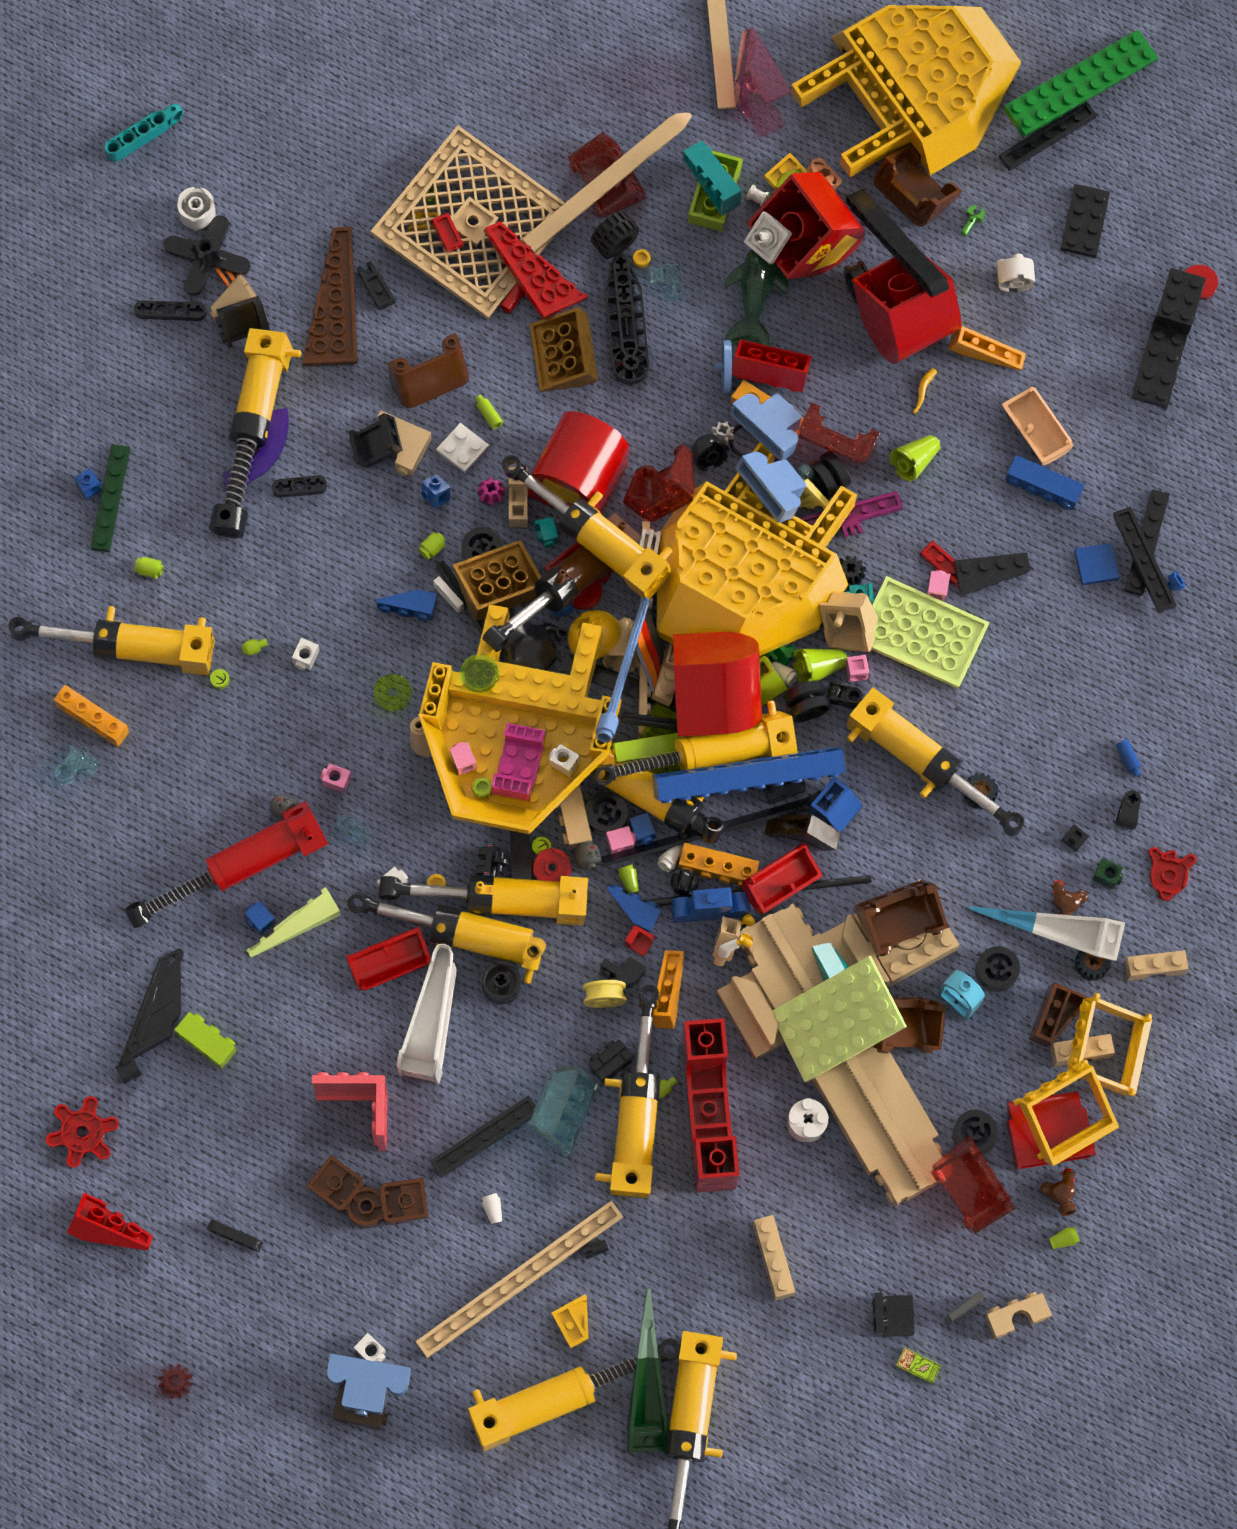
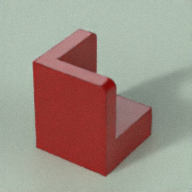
(639, 940)

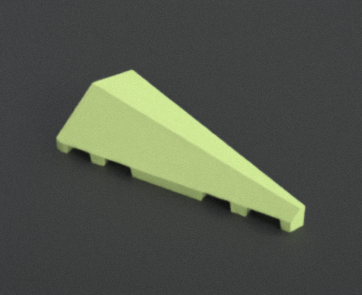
(306, 918)

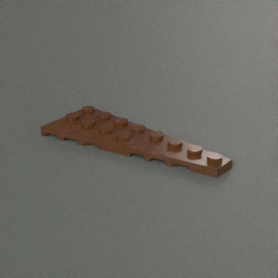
(333, 325)

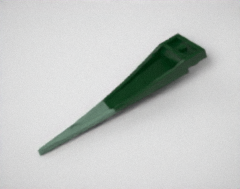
(647, 1412)

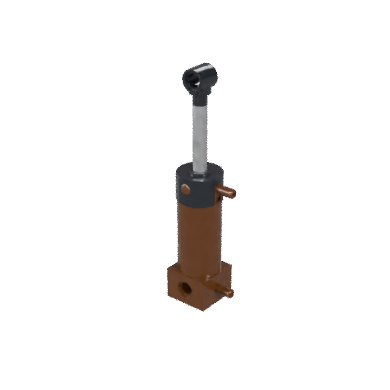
(559, 586)

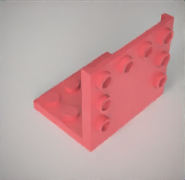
(357, 1088)

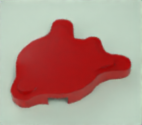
(1168, 872)

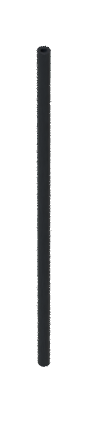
(815, 885)

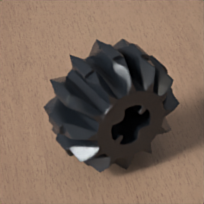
(856, 566)

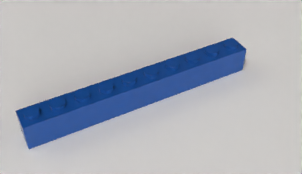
(748, 773)

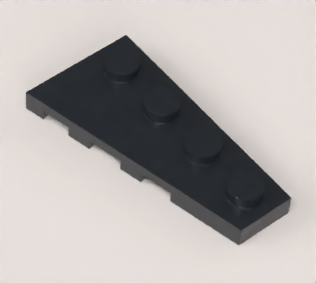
(982, 572)

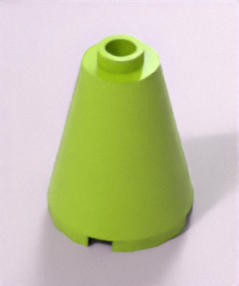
(914, 457)
(818, 663)

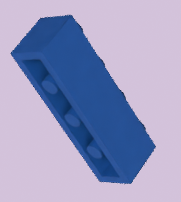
(1044, 482)

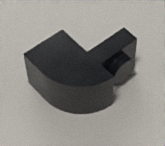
(629, 973)

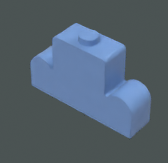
(770, 423)
(773, 483)
(367, 1382)

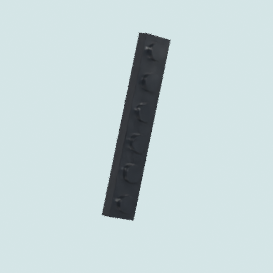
(1047, 136)
(1151, 529)
(1144, 560)
(483, 1137)

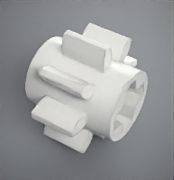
(724, 431)

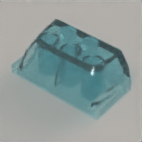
(563, 1106)

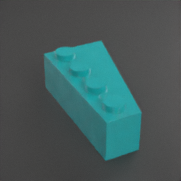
(713, 177)

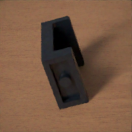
(239, 317)
(375, 441)

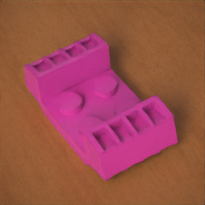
(519, 762)

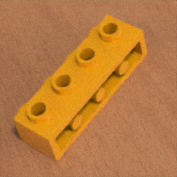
(717, 864)

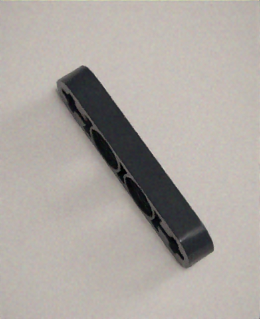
(170, 308)

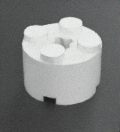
(196, 208)
(1015, 273)
(811, 1130)

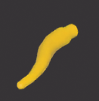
(926, 379)

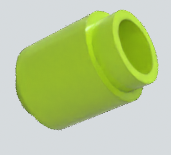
(432, 545)
(149, 567)

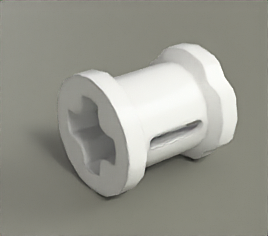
(757, 195)

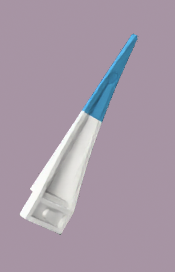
(1087, 934)

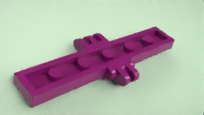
(863, 511)

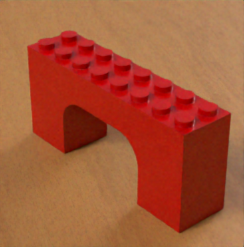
(708, 1105)

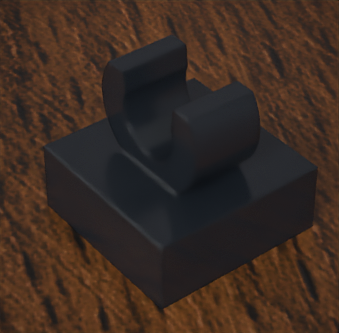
(1075, 838)

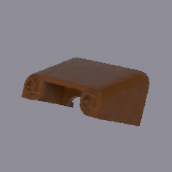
(912, 188)
(430, 378)
(901, 915)
(923, 1022)

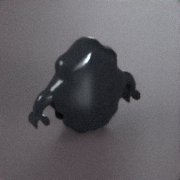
(532, 646)

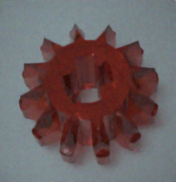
(167, 1384)

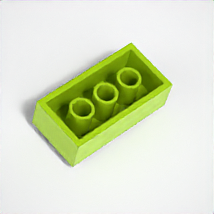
(702, 209)

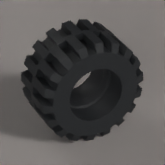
(614, 235)

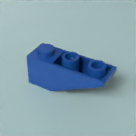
(413, 603)
(638, 912)

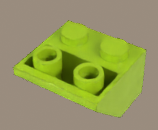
(771, 682)

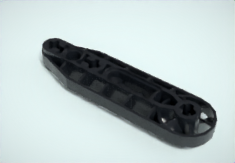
(626, 311)

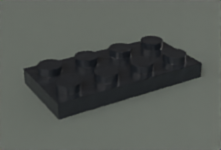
(1085, 220)

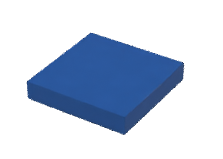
(1096, 564)

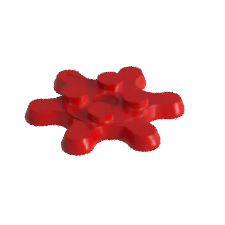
(72, 1122)

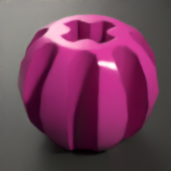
(491, 491)

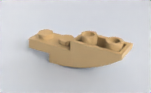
(665, 684)

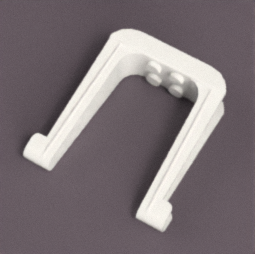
(427, 1033)

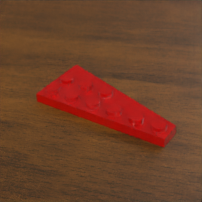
(536, 276)

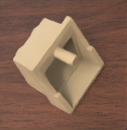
(848, 621)

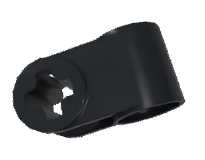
(842, 695)
(1129, 813)

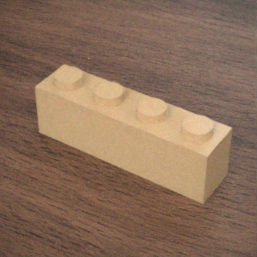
(574, 819)
(773, 1257)

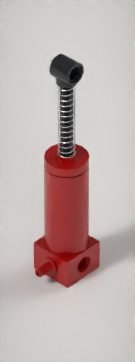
(244, 859)

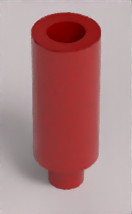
(512, 299)

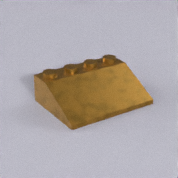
(564, 351)
(497, 578)

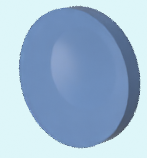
(725, 366)

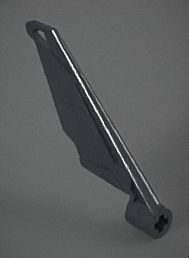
(156, 1015)

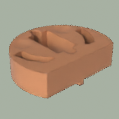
(820, 165)

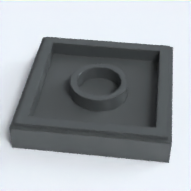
(964, 1308)

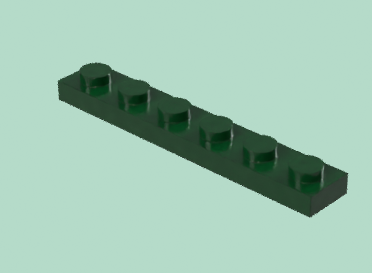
(110, 498)

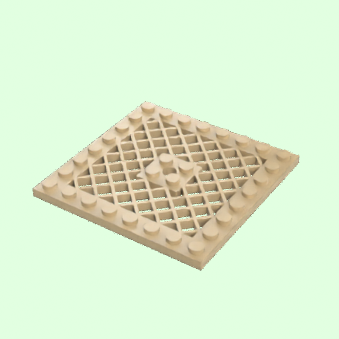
(461, 141)

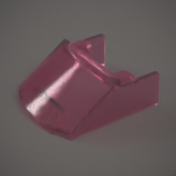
(758, 84)

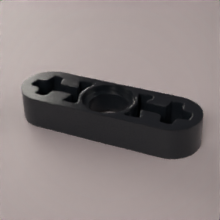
(286, 481)
(233, 1234)

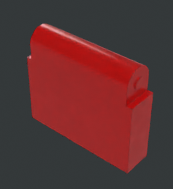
(1059, 1119)

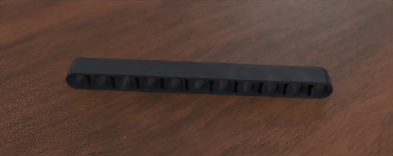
(897, 243)

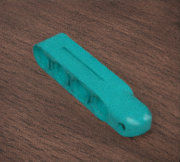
(139, 139)

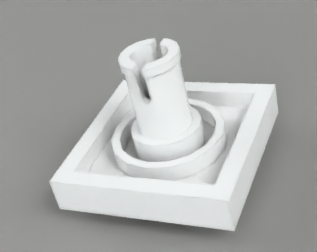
(767, 237)

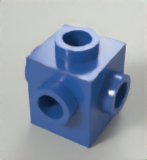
(435, 491)

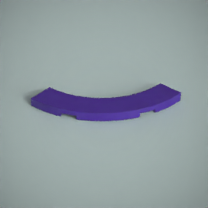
(271, 451)

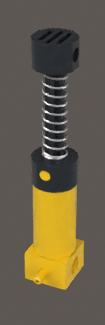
(267, 357)

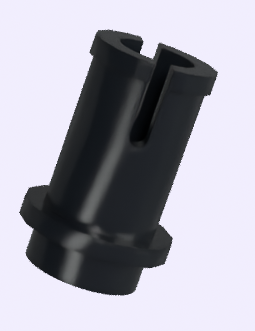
(597, 1248)

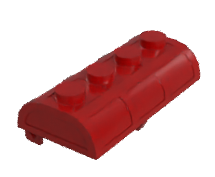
(781, 879)
(389, 959)

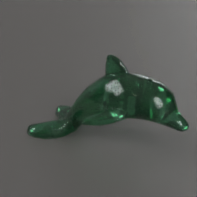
(757, 281)

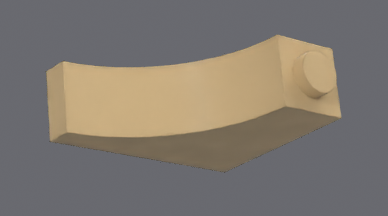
(414, 444)

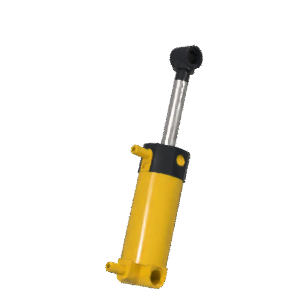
(467, 932)

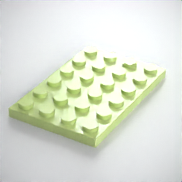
(925, 632)
(838, 1019)

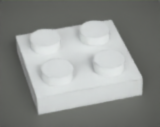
(462, 448)

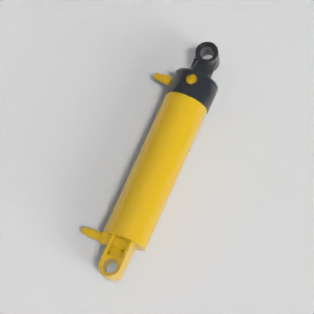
(678, 814)

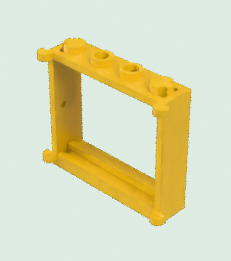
(1135, 1050)
(1084, 1137)

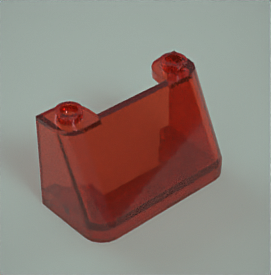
(593, 160)
(856, 450)
(662, 492)
(972, 1185)

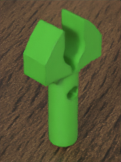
(972, 219)

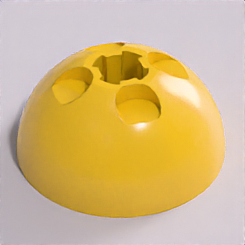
(610, 628)

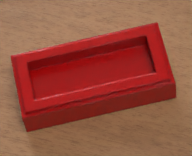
(447, 232)

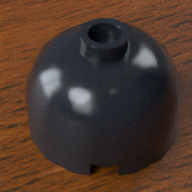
(711, 449)

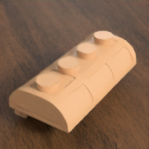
(1038, 425)

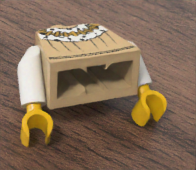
(728, 938)

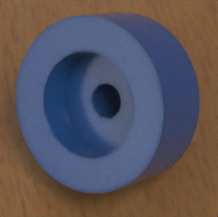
(1175, 581)

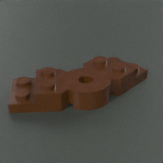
(345, 1192)

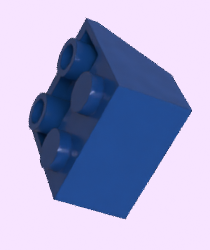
(835, 805)

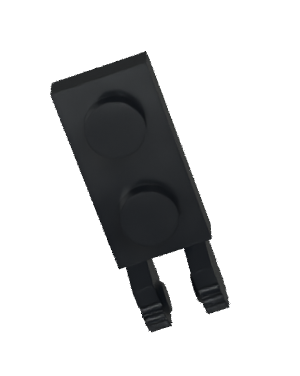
(376, 287)

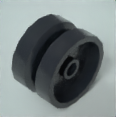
(829, 474)
(807, 701)

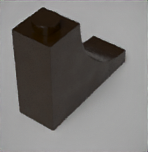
(804, 829)
(348, 1416)

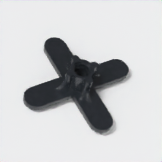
(203, 260)

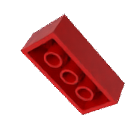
(771, 365)

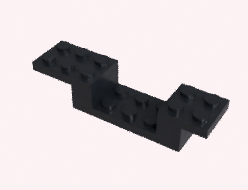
(1168, 338)

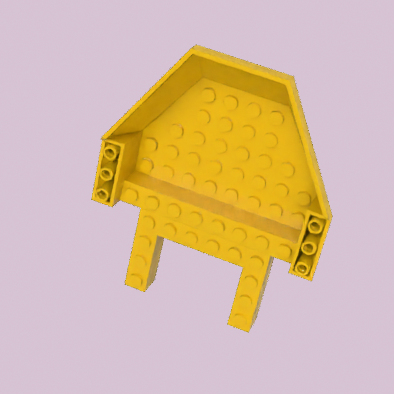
(922, 78)
(747, 570)
(521, 698)

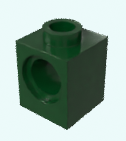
(1100, 877)

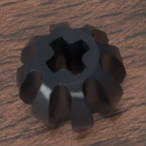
(684, 882)

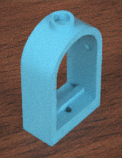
(962, 985)

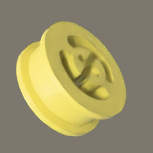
(604, 993)

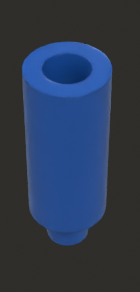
(1129, 757)

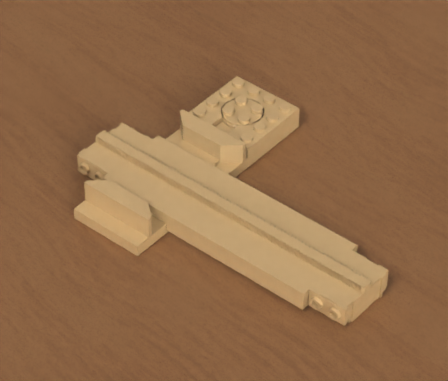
(868, 1090)

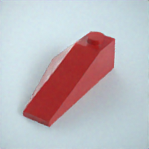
(99, 1225)

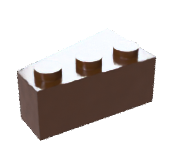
(1056, 1012)

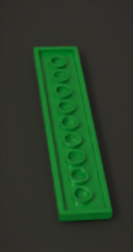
(1080, 83)

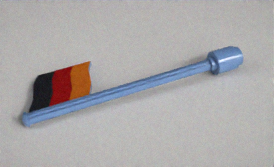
(651, 655)

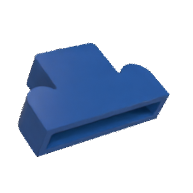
(709, 905)

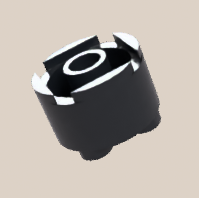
(501, 993)

